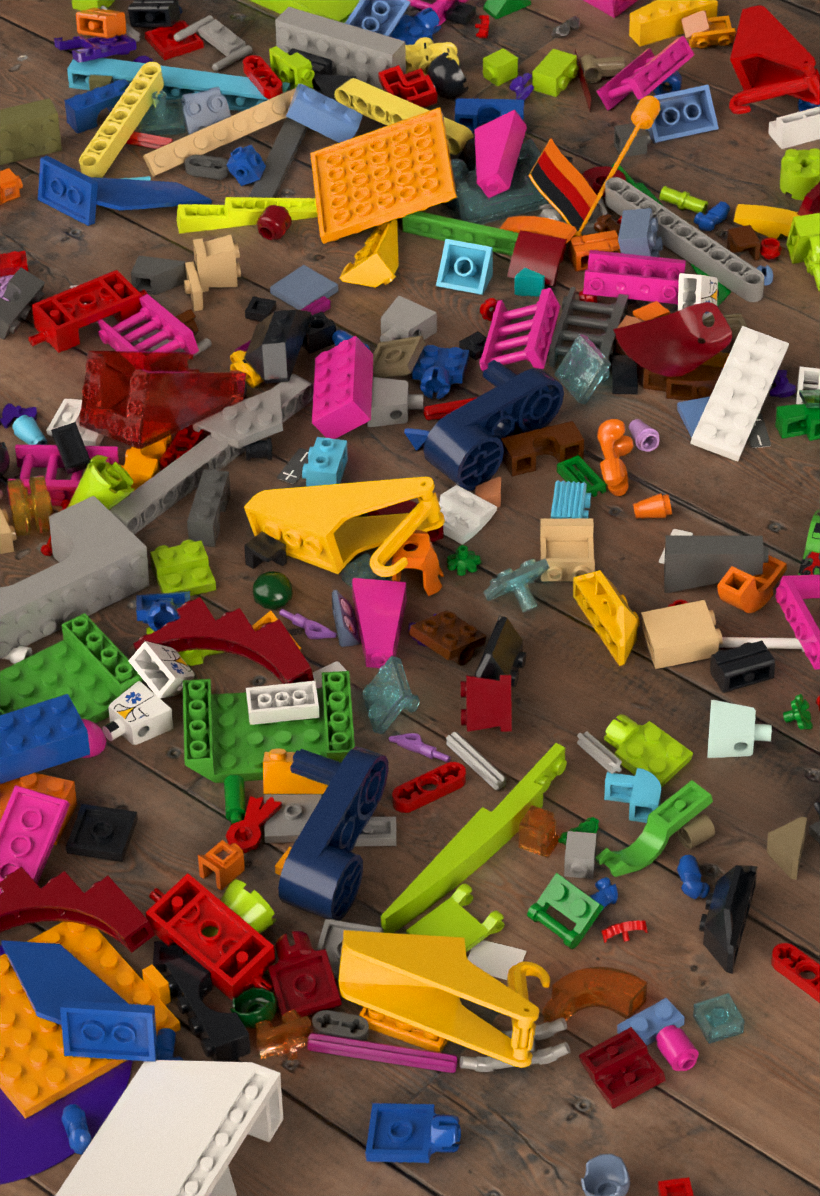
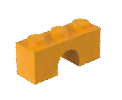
(143, 463)

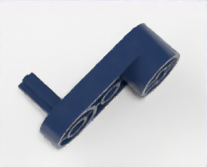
(468, 440)
(320, 868)

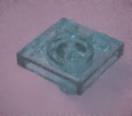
(163, 117)
(583, 369)
(517, 582)
(388, 695)

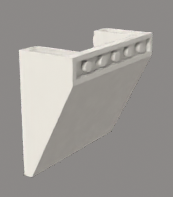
(178, 1129)

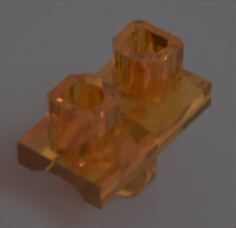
(284, 1038)

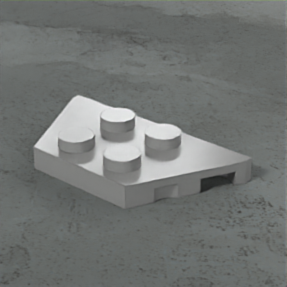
(246, 420)

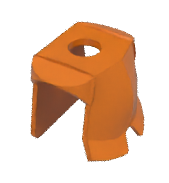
(423, 559)

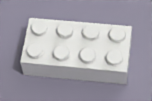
(282, 702)

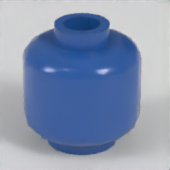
(671, 84)

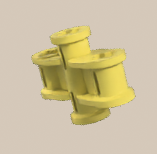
(417, 54)

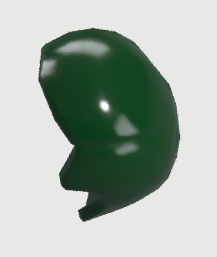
(272, 590)
(254, 1006)

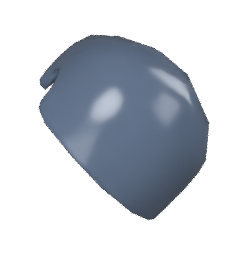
(606, 1176)

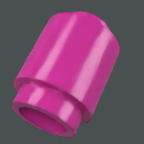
(677, 1048)

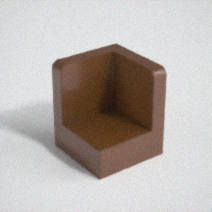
(743, 239)

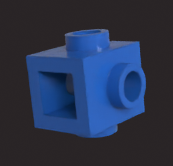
(246, 165)

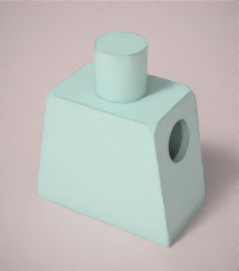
(734, 730)

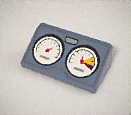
(344, 620)

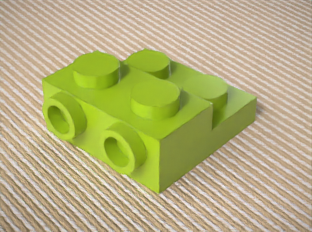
(291, 68)
(183, 568)

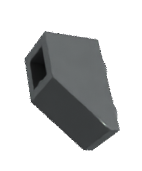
(157, 274)

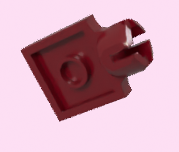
(303, 977)

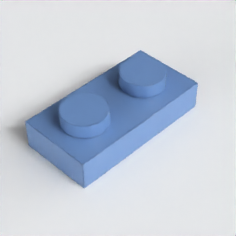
(653, 1020)

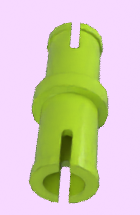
(683, 200)

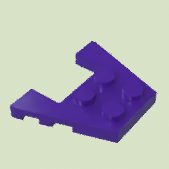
(96, 47)

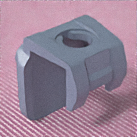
(204, 109)

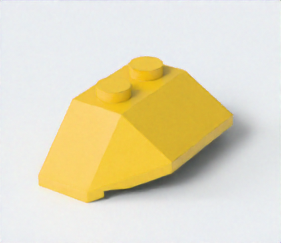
(607, 613)

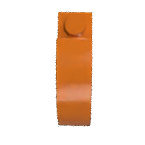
(748, 591)

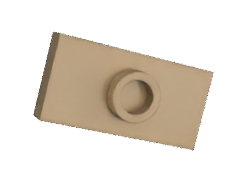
(193, 287)

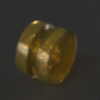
(29, 506)

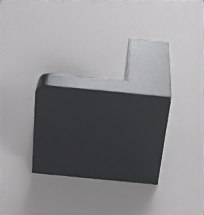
(264, 548)

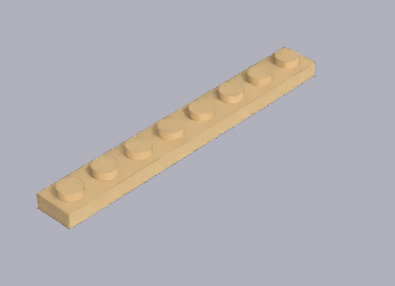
(219, 134)

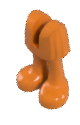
(613, 445)

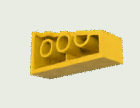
(663, 18)

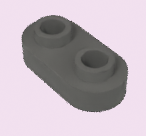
(207, 166)

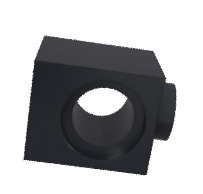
(319, 333)

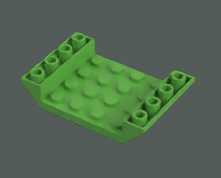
(80, 665)
(225, 744)

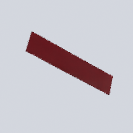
(584, 84)

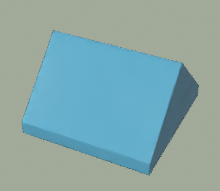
(465, 267)

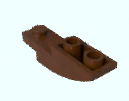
(690, 386)

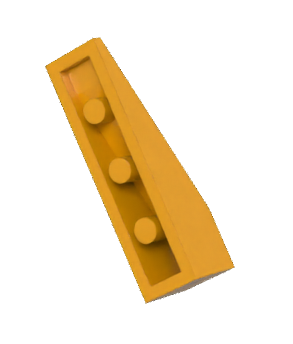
(279, 778)

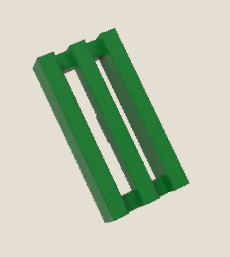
(569, 473)

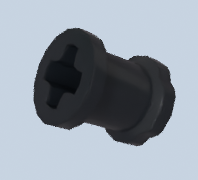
(259, 449)

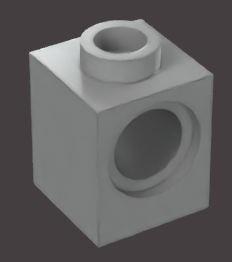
(580, 855)

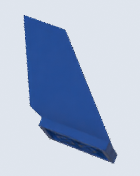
(79, 194)
(90, 1012)

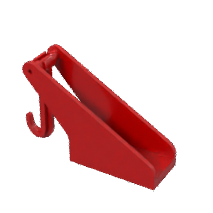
(770, 62)

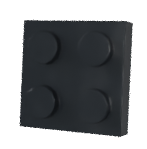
(102, 832)

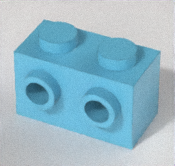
(325, 462)

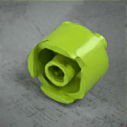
(799, 172)

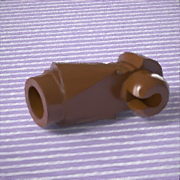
(606, 223)

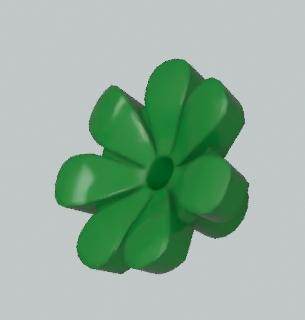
(463, 560)
(799, 713)

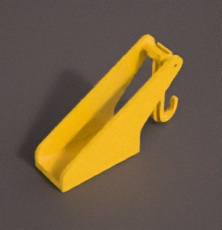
(320, 526)
(422, 984)

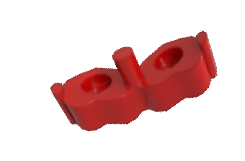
(484, 26)
(623, 928)

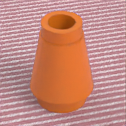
(653, 507)

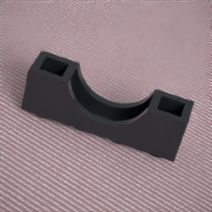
(220, 1033)

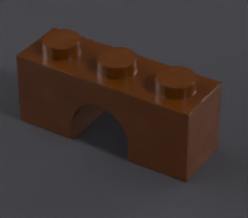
(559, 441)

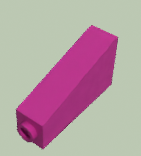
(498, 151)
(379, 617)

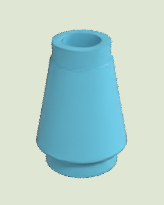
(28, 431)

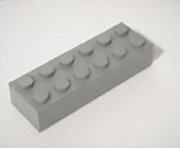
(349, 47)

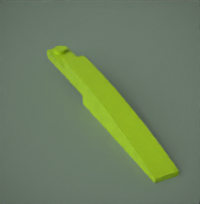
(475, 843)

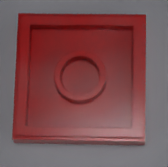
(165, 45)

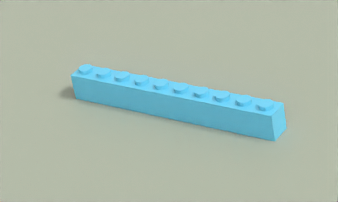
(238, 90)

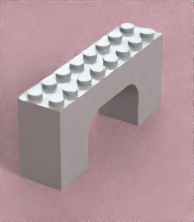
(95, 569)

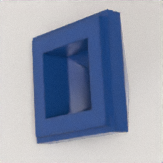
(417, 437)

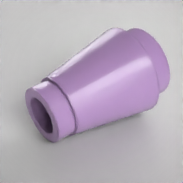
(644, 436)

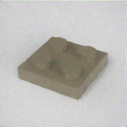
(397, 356)

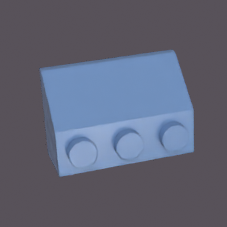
(378, 15)
(323, 114)
(684, 114)

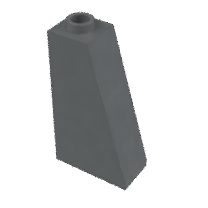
(706, 559)

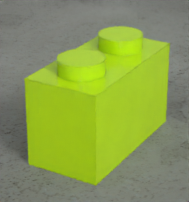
(554, 72)

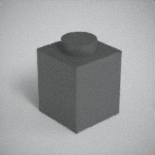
(639, 144)

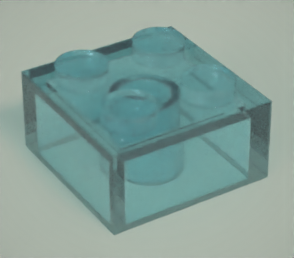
(360, 569)
(718, 1018)

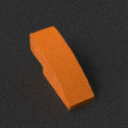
(539, 225)

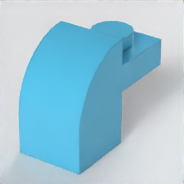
(641, 791)

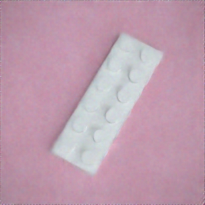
(739, 393)

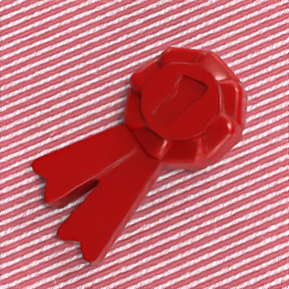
(247, 832)

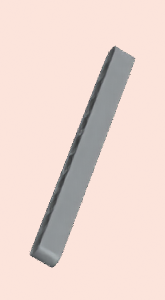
(185, 472)

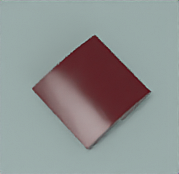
(539, 254)
(622, 1067)

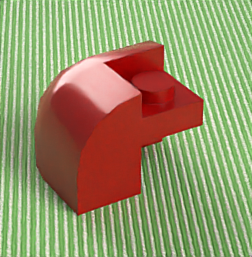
(412, 87)

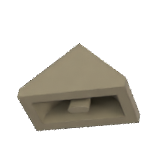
(787, 844)

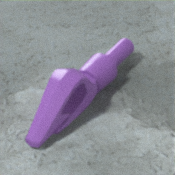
(312, 629)
(414, 743)

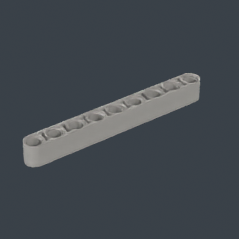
(690, 242)

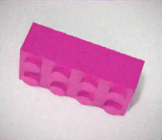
(342, 388)

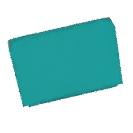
(529, 283)

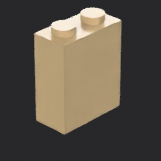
(680, 634)

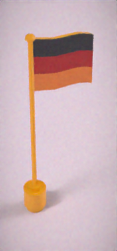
(565, 185)

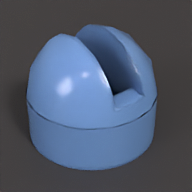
(768, 272)

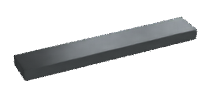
(279, 159)

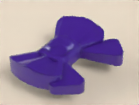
(518, 86)
(783, 387)
(11, 412)

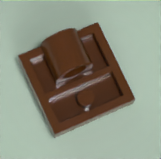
(449, 636)

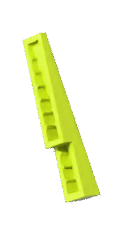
(239, 212)

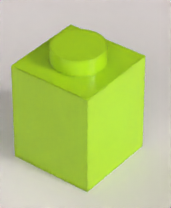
(500, 67)

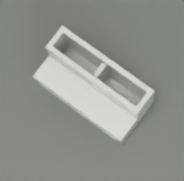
(796, 128)

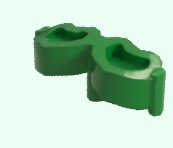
(588, 826)

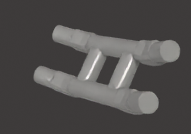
(540, 1057)

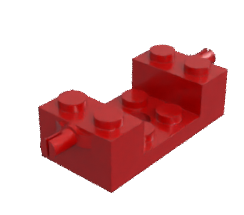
(65, 312)
(233, 956)

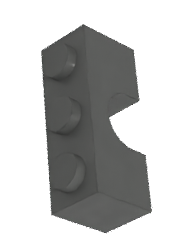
(22, 292)
(210, 500)

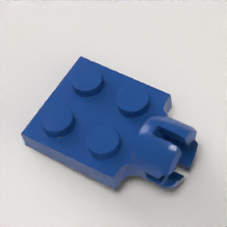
(416, 27)
(440, 369)
(160, 608)
(410, 1133)

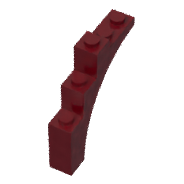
(233, 634)
(61, 899)

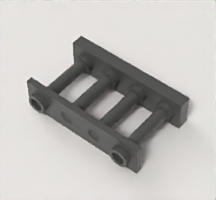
(606, 340)

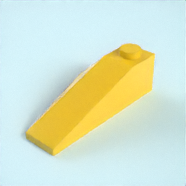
(376, 260)

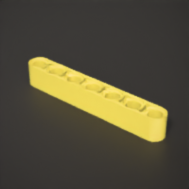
(391, 109)
(122, 121)

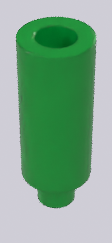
(234, 798)

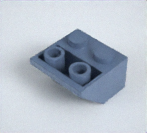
(639, 233)

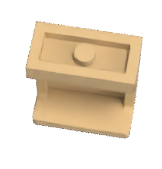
(567, 548)

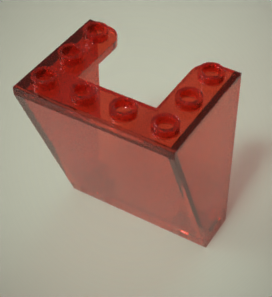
(151, 394)

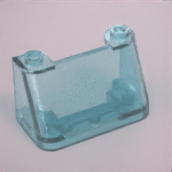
(518, 199)

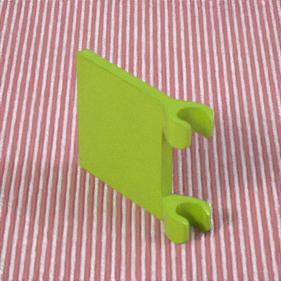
(454, 921)

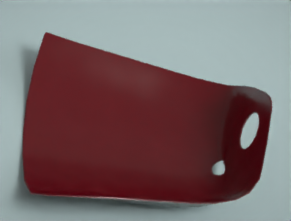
(671, 342)

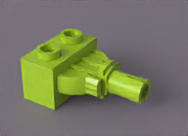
(804, 243)

